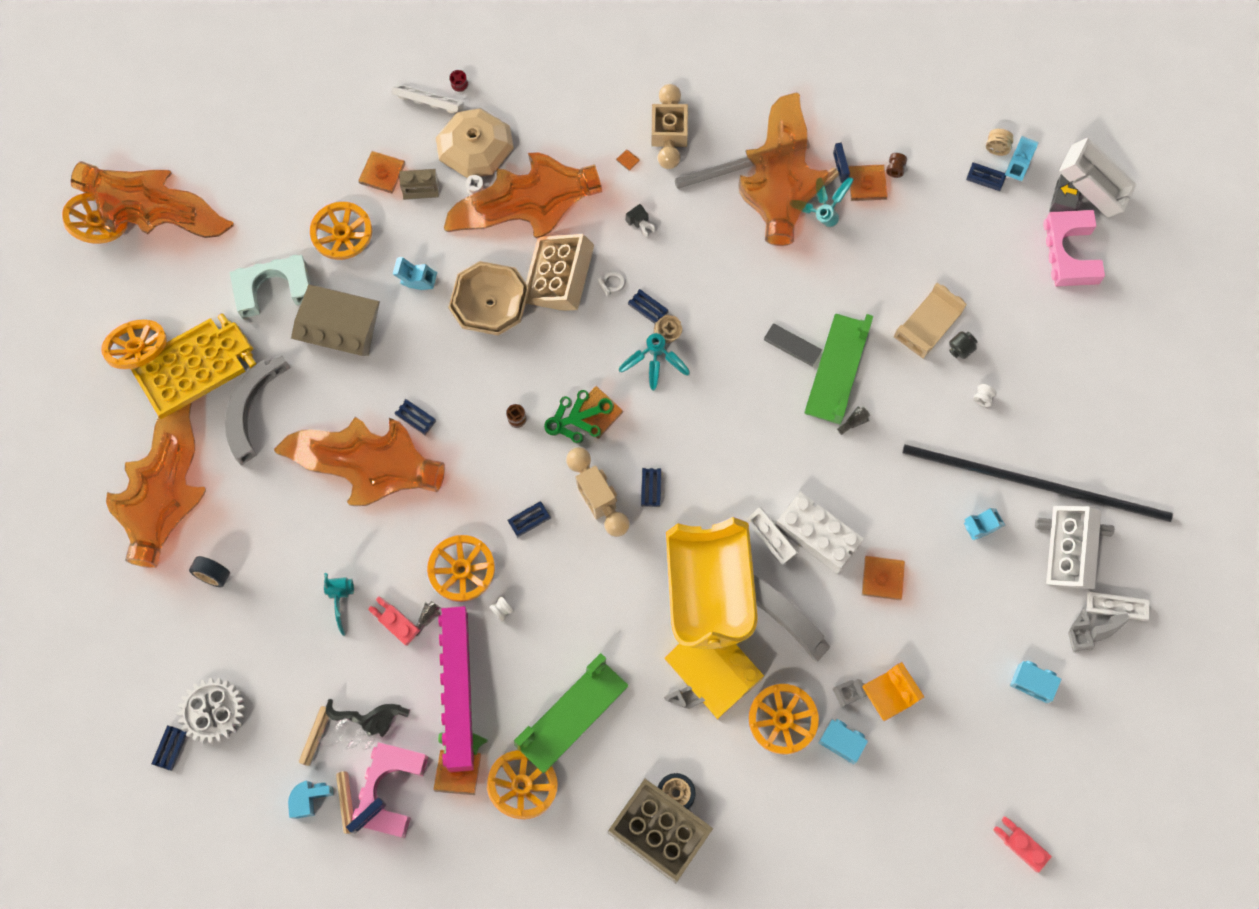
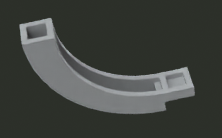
(241, 402)
(791, 619)

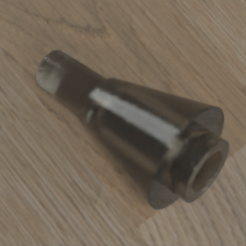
(857, 418)
(429, 613)

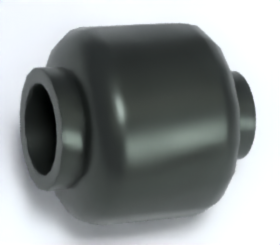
(963, 345)

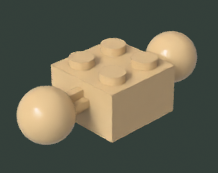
(669, 126)
(596, 492)

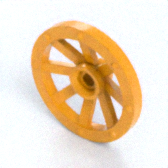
(90, 220)
(341, 228)
(136, 346)
(457, 565)
(786, 713)
(523, 781)

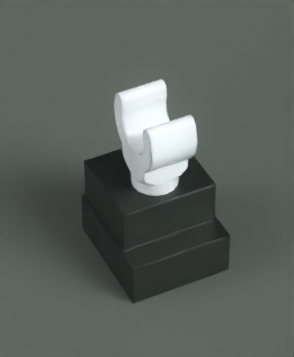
(639, 218)

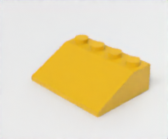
(716, 675)

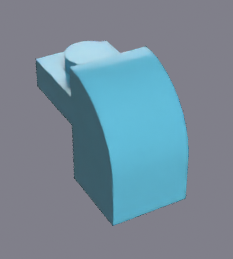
(1021, 158)
(414, 276)
(984, 523)
(301, 798)

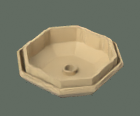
(479, 154)
(487, 283)

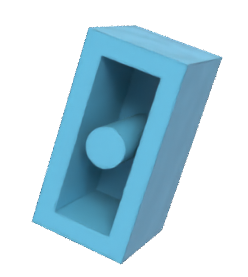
(1035, 681)
(843, 741)

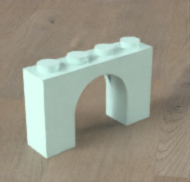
(247, 281)

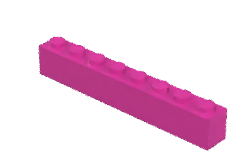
(457, 689)

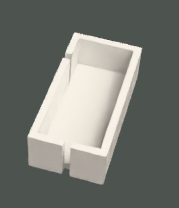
(1097, 177)
(819, 532)

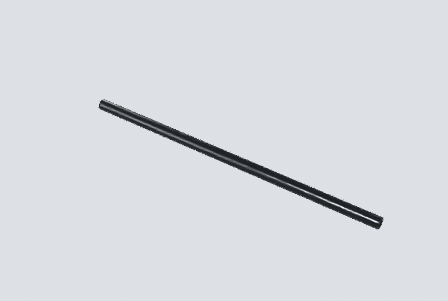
(1038, 483)

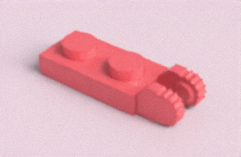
(395, 621)
(1023, 845)

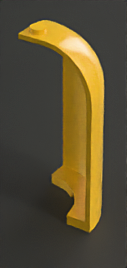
(711, 584)

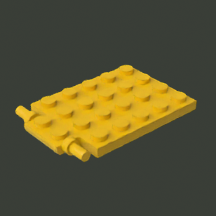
(194, 365)

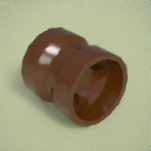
(896, 166)
(519, 418)

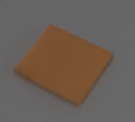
(627, 159)

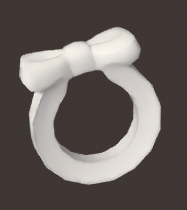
(611, 290)

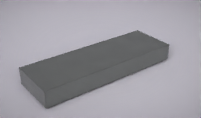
(792, 344)

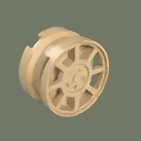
(999, 140)
(669, 328)

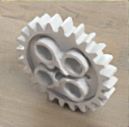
(228, 704)

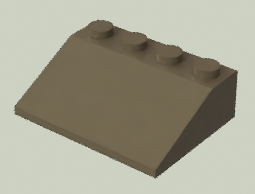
(336, 320)
(660, 830)

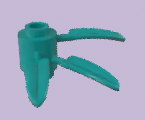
(825, 213)
(654, 365)
(336, 589)

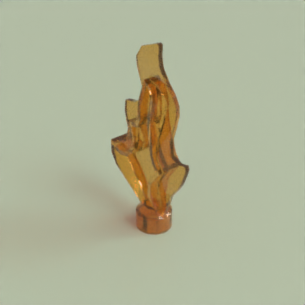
(782, 177)
(534, 197)
(146, 201)
(368, 461)
(157, 490)

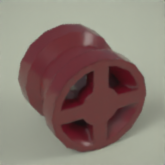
(458, 76)

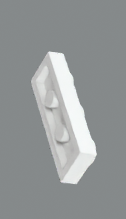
(771, 536)
(1115, 605)

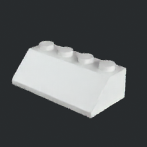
(1074, 547)

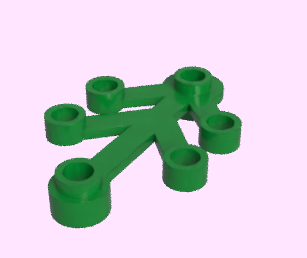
(576, 417)

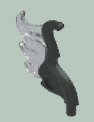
(359, 728)

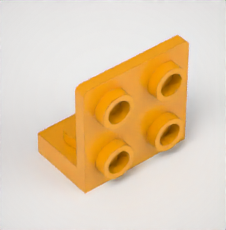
(893, 692)

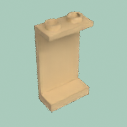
(930, 320)

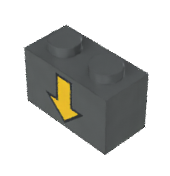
(1065, 196)

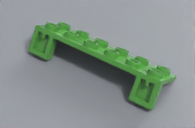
(838, 368)
(571, 715)

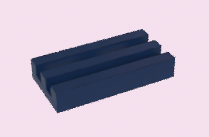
(841, 162)
(986, 179)
(636, 297)
(403, 408)
(651, 471)
(518, 533)
(162, 745)
(367, 815)

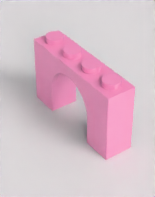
(1066, 269)
(388, 760)

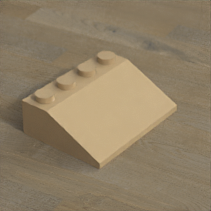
(559, 271)

